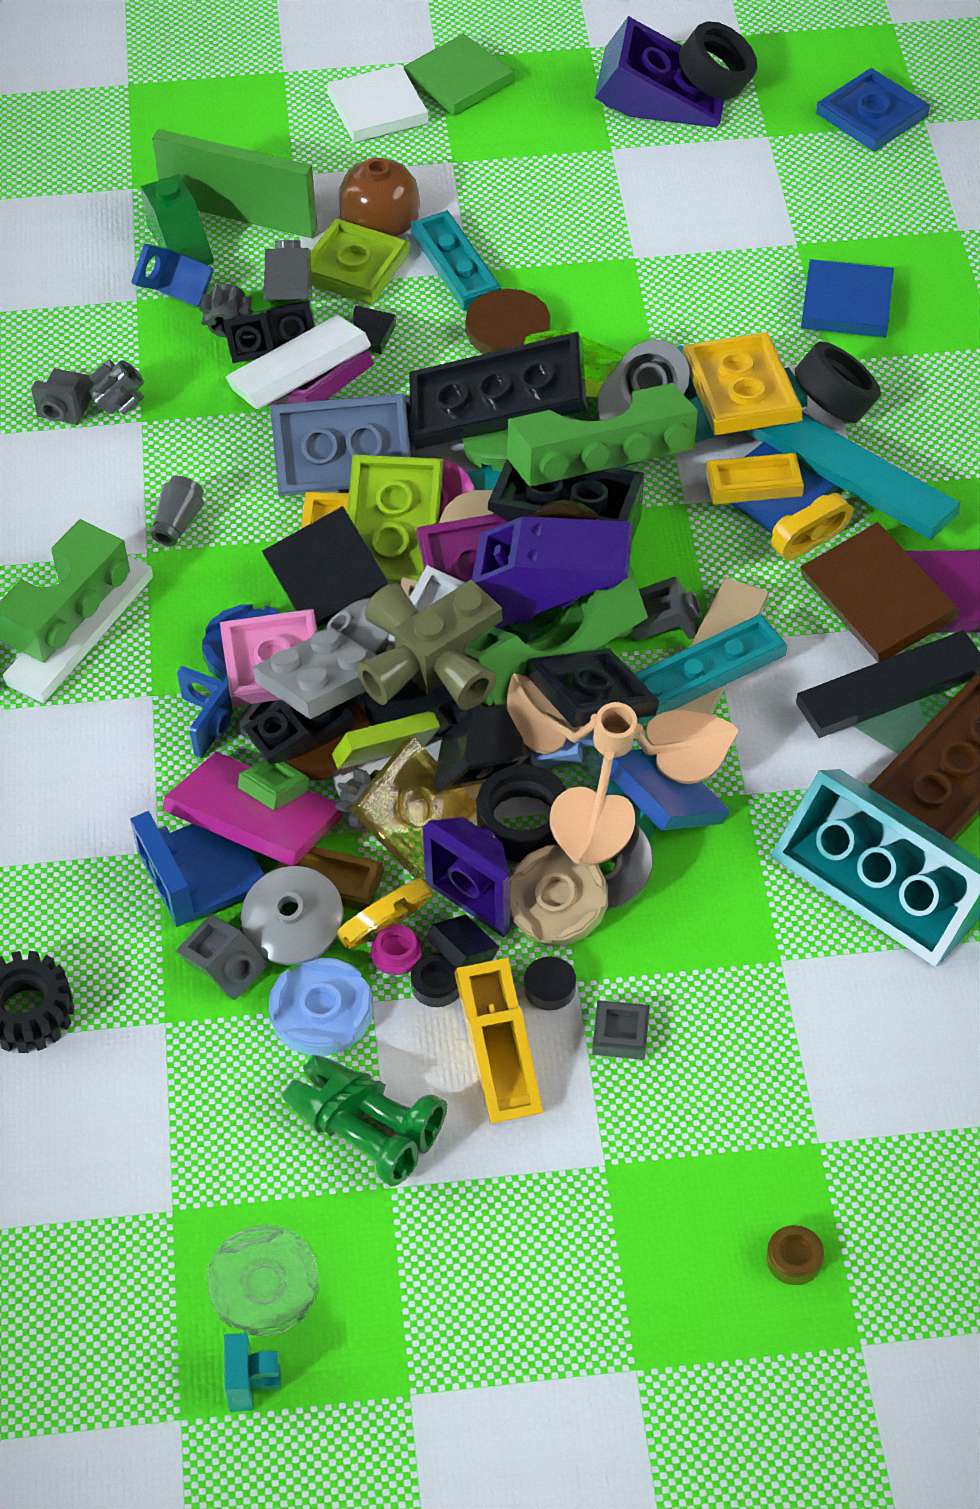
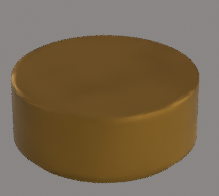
(794, 1255)

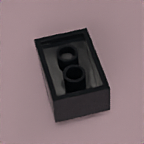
(610, 492)

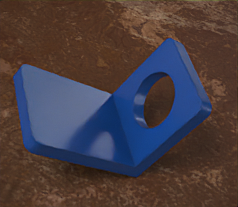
(173, 274)
(216, 711)

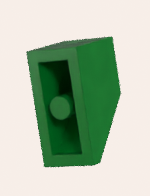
(175, 218)

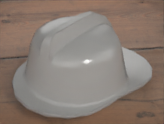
(642, 367)

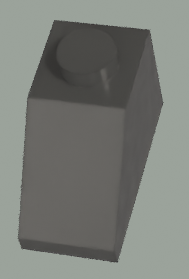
(287, 272)

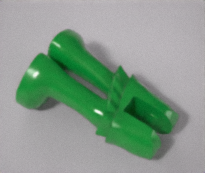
(351, 1094)

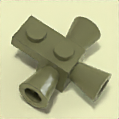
(430, 644)

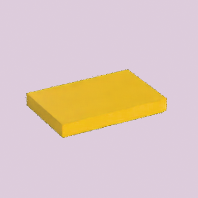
(742, 383)

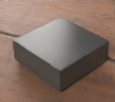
(620, 1030)

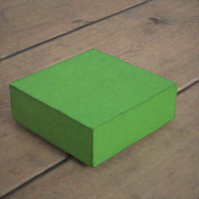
(273, 783)

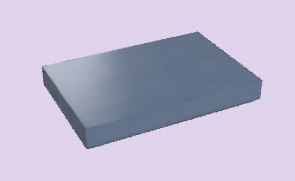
(319, 438)

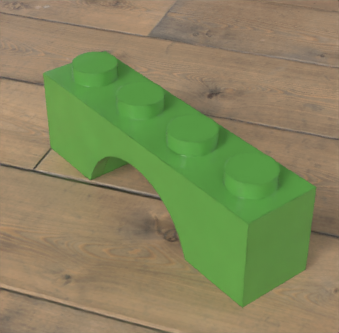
(555, 447)
(581, 628)

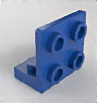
(194, 868)

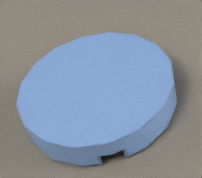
(321, 1007)

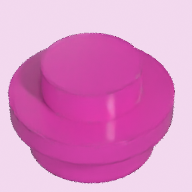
(396, 950)

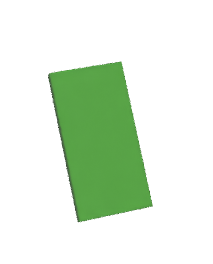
(240, 182)

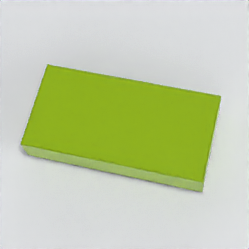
(383, 739)

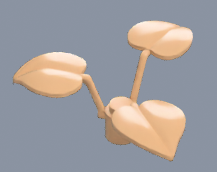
(599, 825)

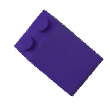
(646, 81)

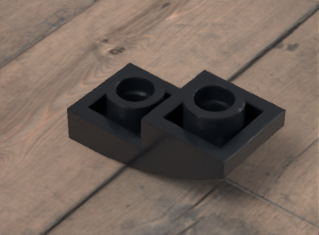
(265, 330)
(287, 733)

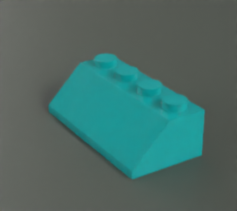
(883, 864)

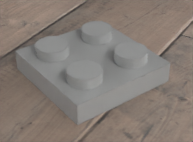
(315, 672)

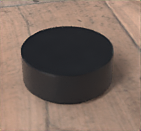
(434, 981)
(550, 983)

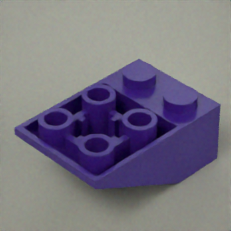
(550, 562)

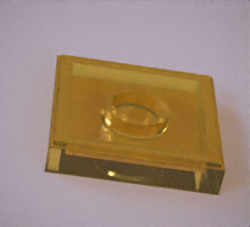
(404, 800)

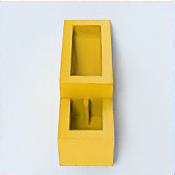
(498, 1040)

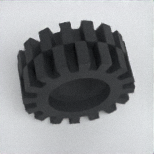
(48, 1016)

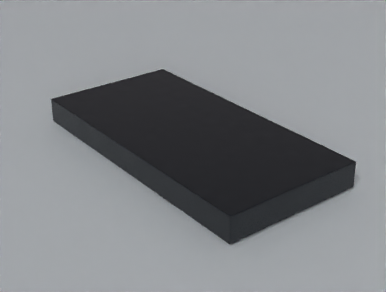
(490, 388)

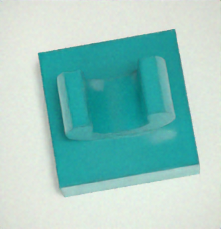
(247, 1371)

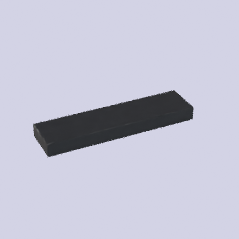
(889, 684)

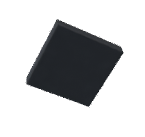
(325, 566)
(587, 681)

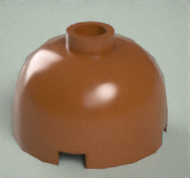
(379, 196)

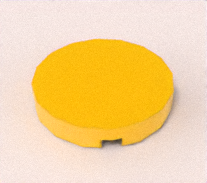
(385, 912)

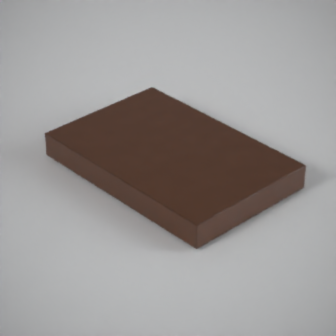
(879, 592)

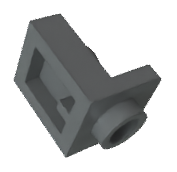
(62, 396)
(668, 607)
(223, 956)

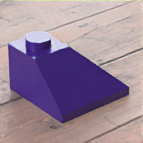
(469, 869)

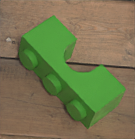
(44, 617)

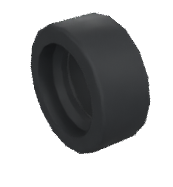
(706, 72)
(837, 382)
(518, 782)

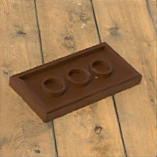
(940, 768)

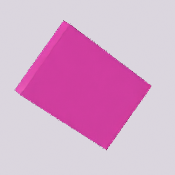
(215, 803)

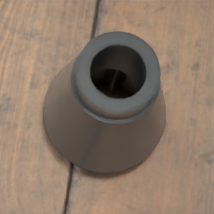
(177, 507)

